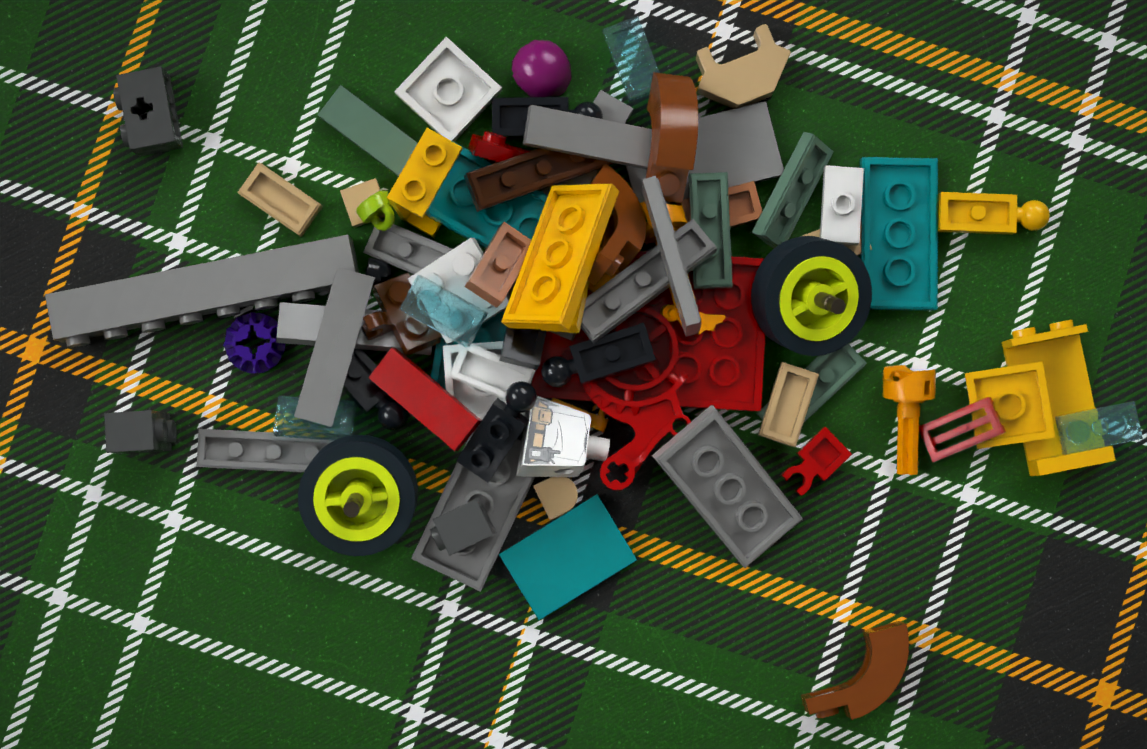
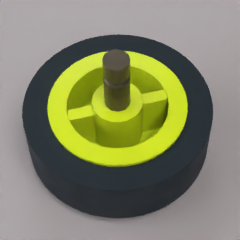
(811, 295)
(358, 495)

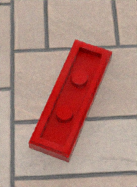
(425, 399)

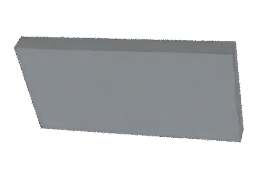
(730, 142)
(727, 486)
(502, 501)

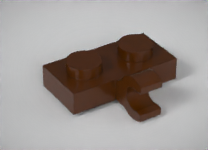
(409, 332)

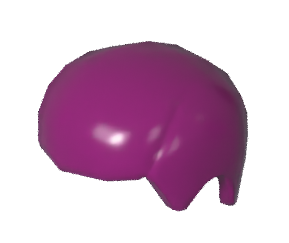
(542, 69)

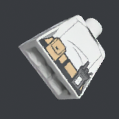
(558, 441)

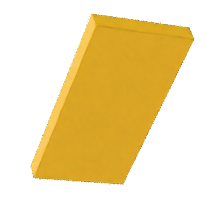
(560, 257)

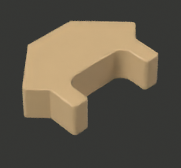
(745, 78)

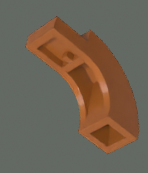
(674, 132)
(624, 230)
(874, 682)

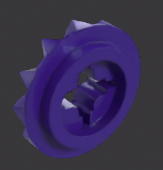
(267, 354)

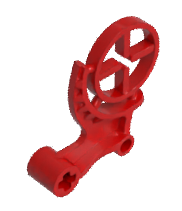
(649, 418)

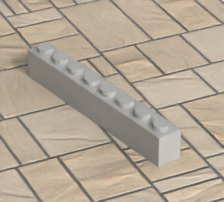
(197, 291)

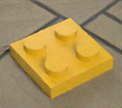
(1020, 400)

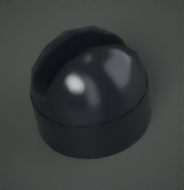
(379, 270)

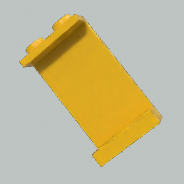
(423, 179)
(1067, 390)

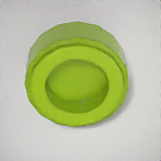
(374, 207)

